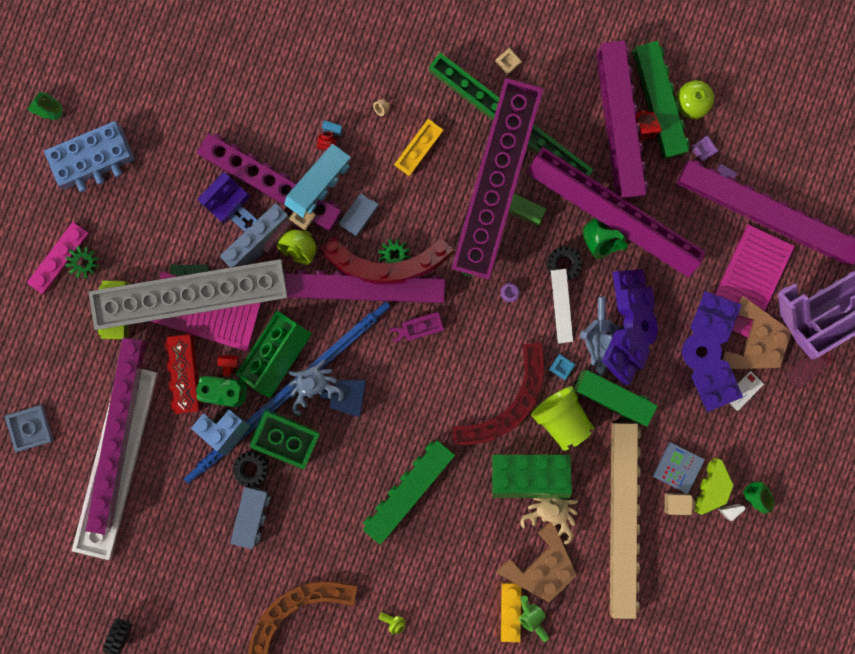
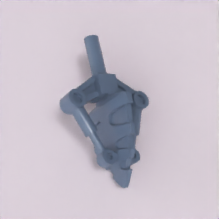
(597, 337)

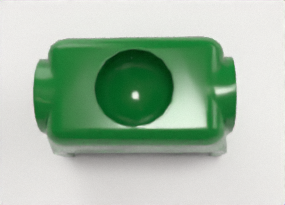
(221, 391)

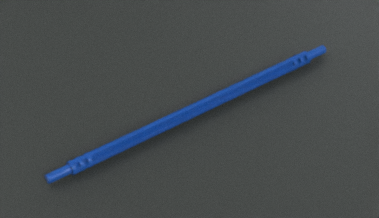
(285, 393)

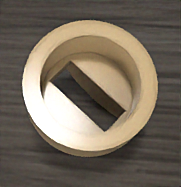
(381, 107)

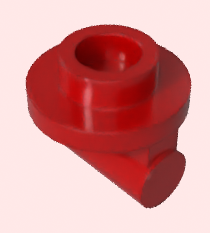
(325, 140)

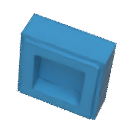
(332, 127)
(562, 367)

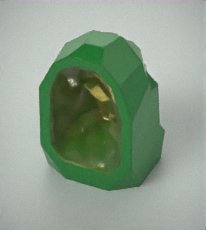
(46, 106)
(759, 497)

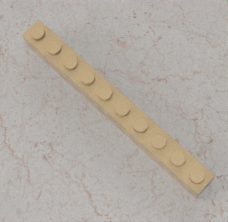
(624, 520)

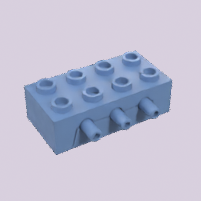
(89, 156)

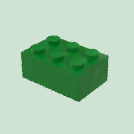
(284, 438)

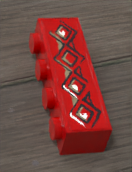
(183, 373)

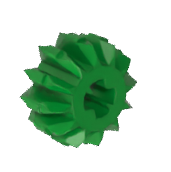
(394, 248)
(79, 268)

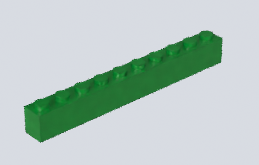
(487, 103)

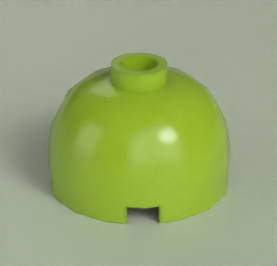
(695, 99)
(299, 245)

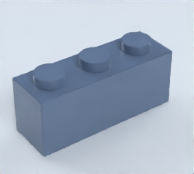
(250, 517)

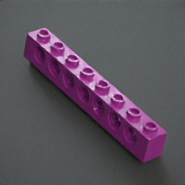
(208, 151)

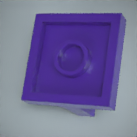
(223, 197)

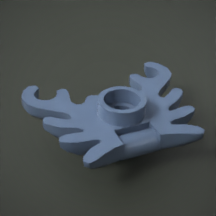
(313, 382)

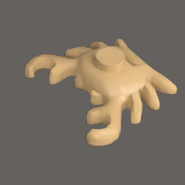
(554, 511)

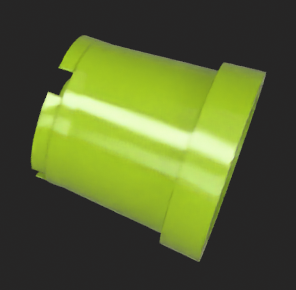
(564, 418)

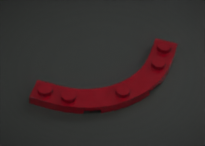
(386, 272)
(516, 411)

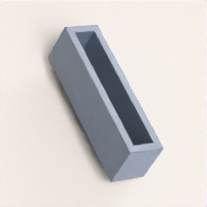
(251, 242)

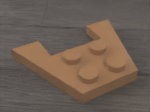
(765, 341)
(548, 573)

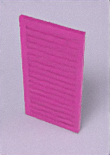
(754, 272)
(225, 326)

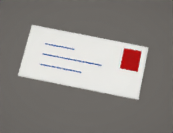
(748, 386)

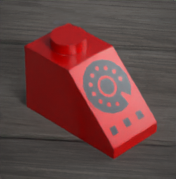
(648, 125)

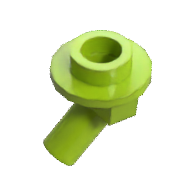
(397, 624)

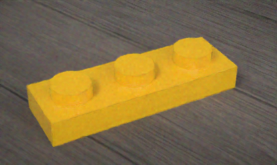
(418, 147)
(510, 612)

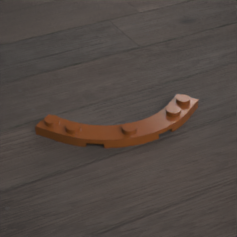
(293, 599)

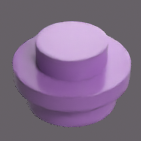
(510, 292)

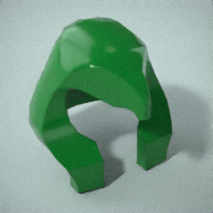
(597, 236)

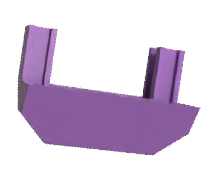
(823, 319)

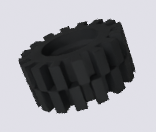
(567, 252)
(250, 480)
(117, 636)

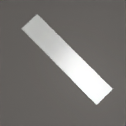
(561, 306)

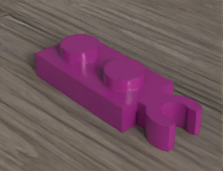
(419, 327)

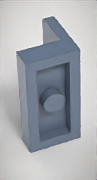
(359, 215)

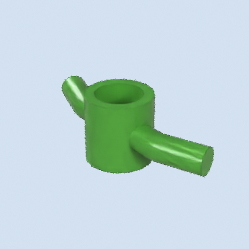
(532, 618)

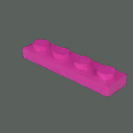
(55, 260)

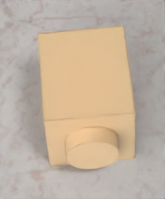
(679, 504)

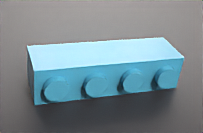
(317, 180)

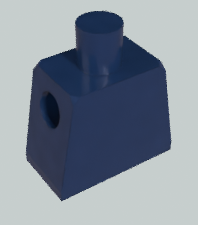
(353, 396)

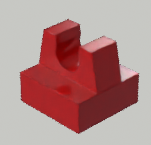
(228, 363)

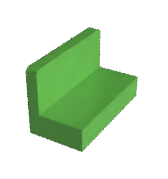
(526, 210)

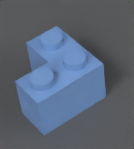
(221, 435)

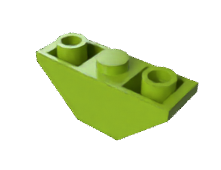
(714, 489)

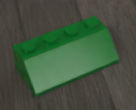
(273, 354)

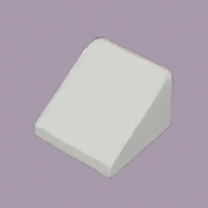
(732, 511)

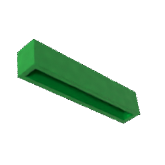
(660, 99)
(407, 493)

